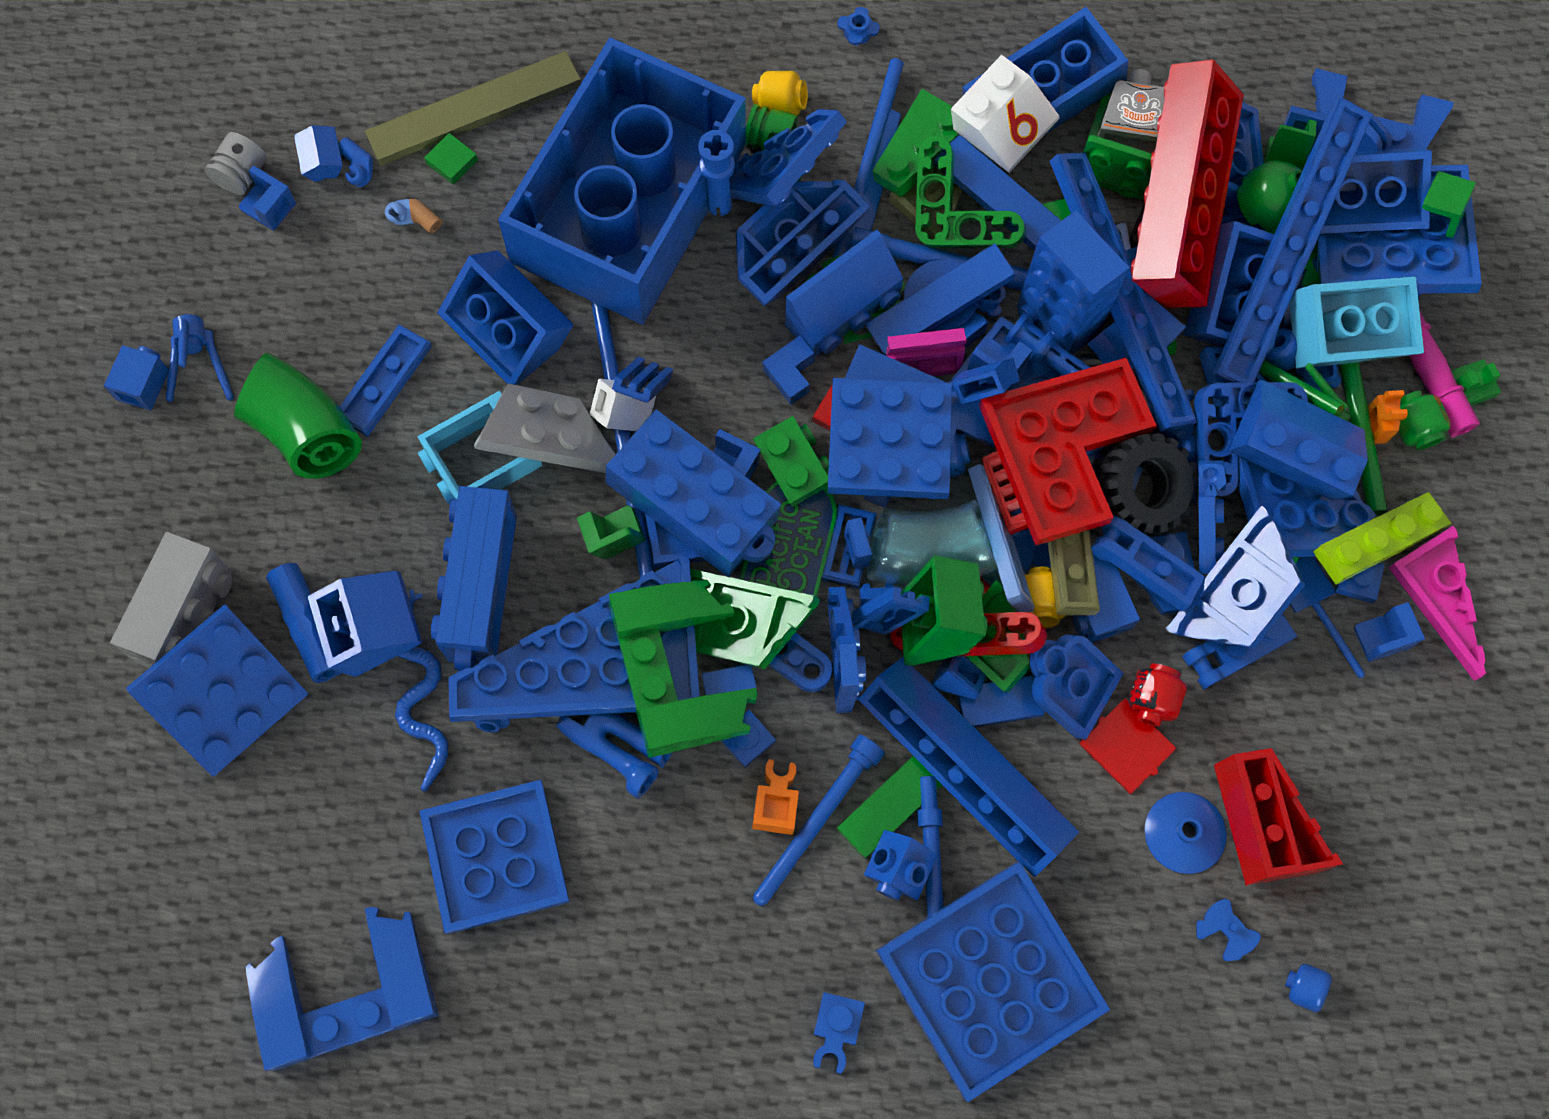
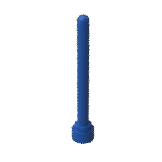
(863, 756)

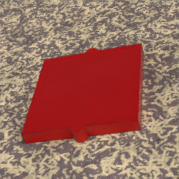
(1127, 747)

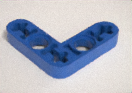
(1230, 411)

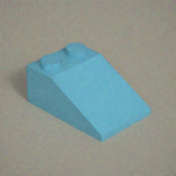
(1356, 321)

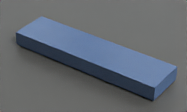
(1002, 543)

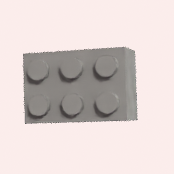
(171, 599)

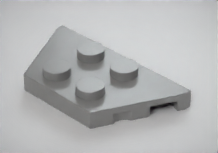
(545, 429)

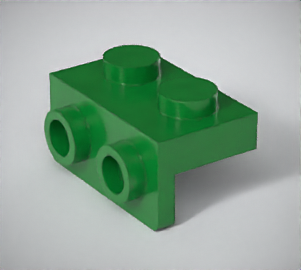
(792, 460)

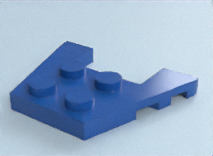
(1428, 116)

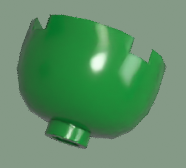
(1267, 193)

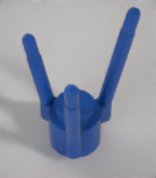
(188, 339)

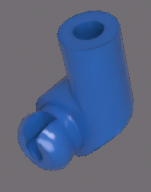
(361, 162)

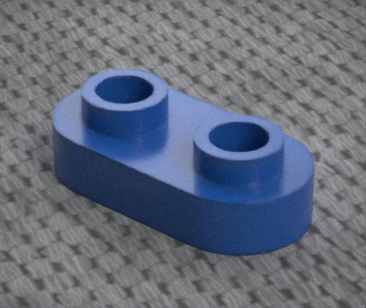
(797, 658)

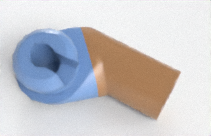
(413, 212)

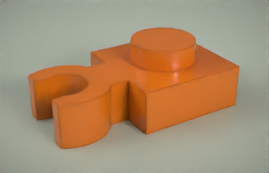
(1386, 415)
(776, 804)

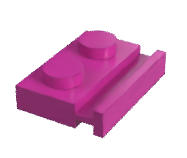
(930, 352)

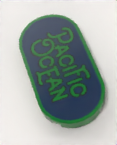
(800, 544)

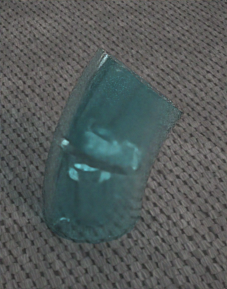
(909, 539)

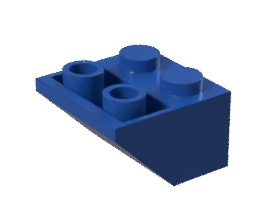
(364, 621)

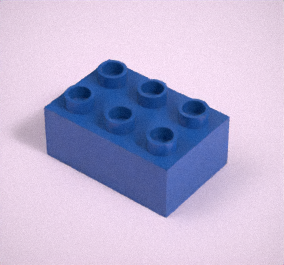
(620, 181)

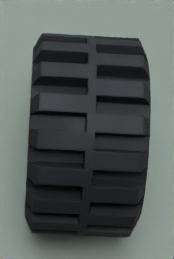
(1170, 475)

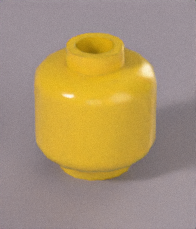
(781, 91)
(1042, 594)

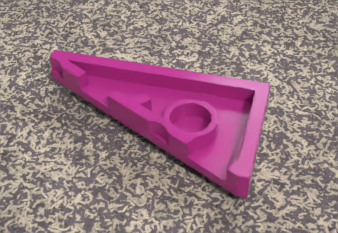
(1439, 589)

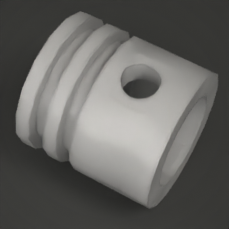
(233, 161)

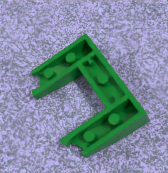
(664, 721)

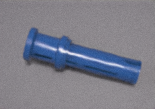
(717, 166)
(1043, 347)

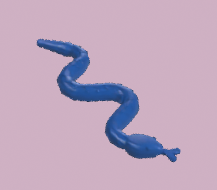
(414, 695)

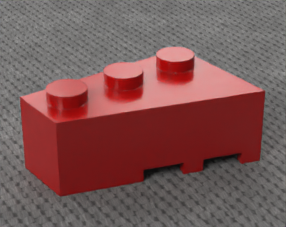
(1268, 820)

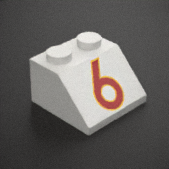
(1004, 114)

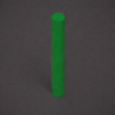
(1314, 396)

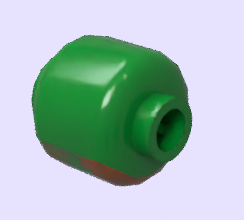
(1425, 420)

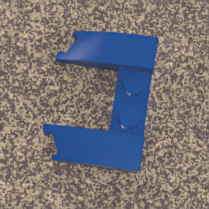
(292, 1037)

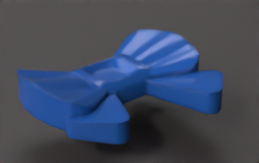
(1221, 917)

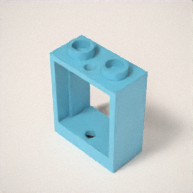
(457, 429)

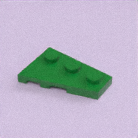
(899, 162)

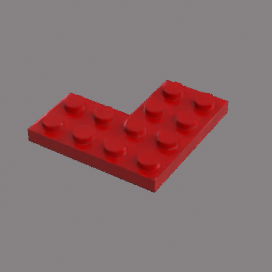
(1045, 439)

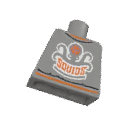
(1134, 112)

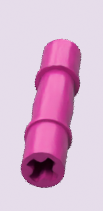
(1439, 380)

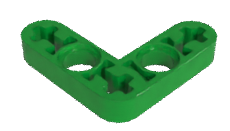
(953, 220)

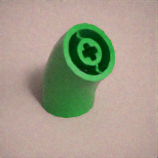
(297, 419)

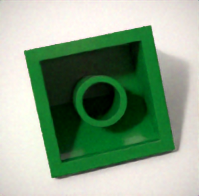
(954, 613)

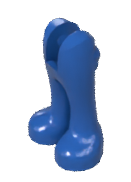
(592, 738)

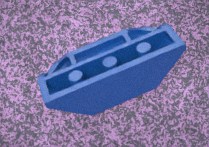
(793, 236)

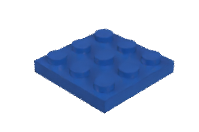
(890, 438)
(217, 690)
(494, 857)

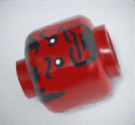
(1157, 694)

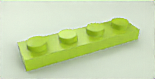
(1381, 538)

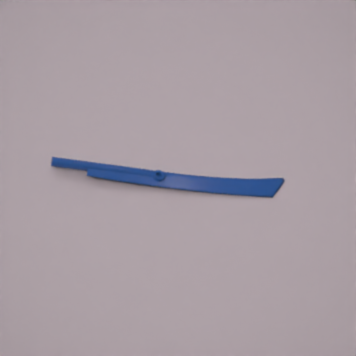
(881, 132)

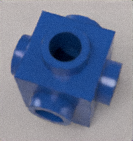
(900, 866)

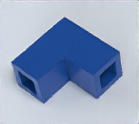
(785, 367)
(728, 680)

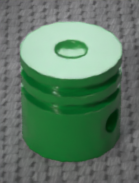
(765, 124)

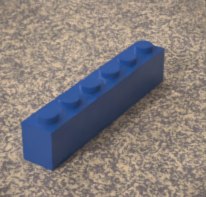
(968, 766)

